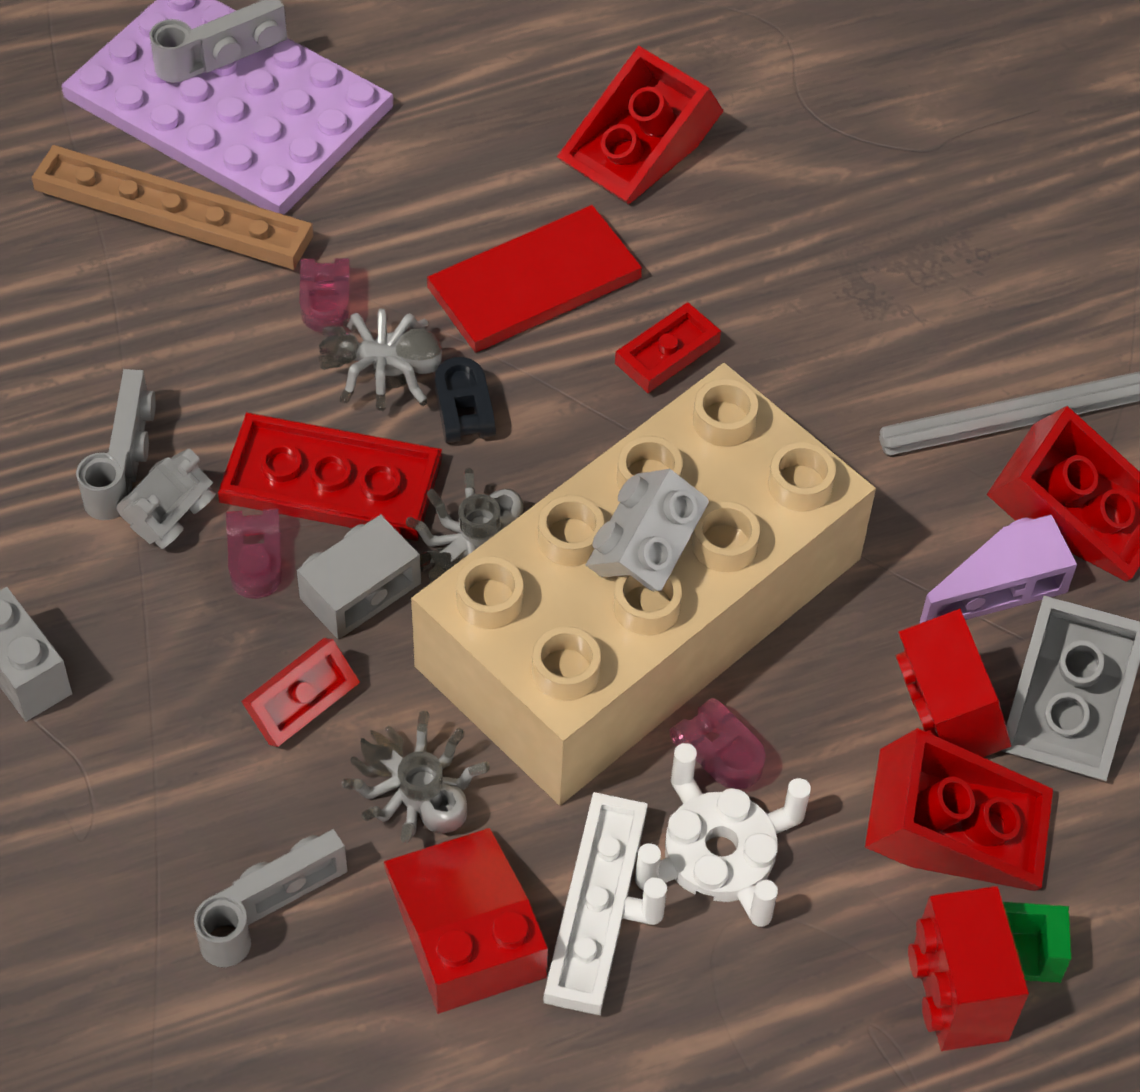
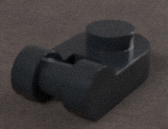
(460, 385)

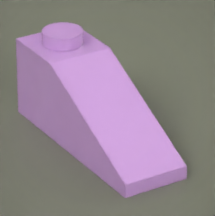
(1006, 572)

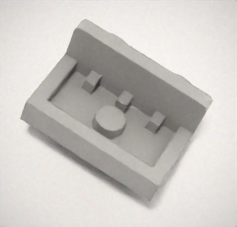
(648, 528)

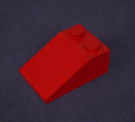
(641, 126)
(1083, 484)
(958, 813)
(467, 920)

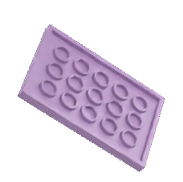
(251, 126)

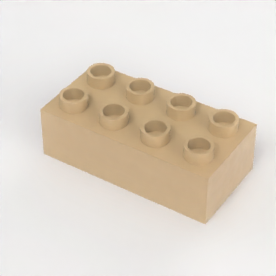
(586, 664)

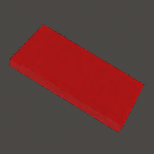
(533, 278)
(328, 474)

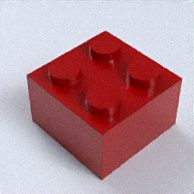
(952, 685)
(968, 969)

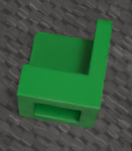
(1040, 939)

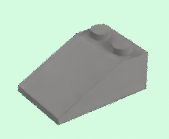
(1074, 688)

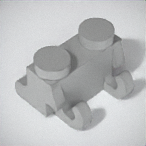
(165, 496)

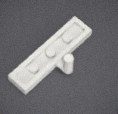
(599, 903)

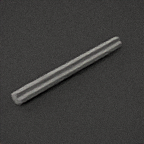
(1008, 414)

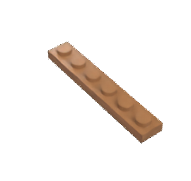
(173, 207)

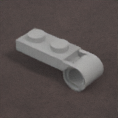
(187, 52)
(127, 448)
(264, 890)

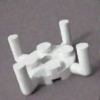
(726, 815)

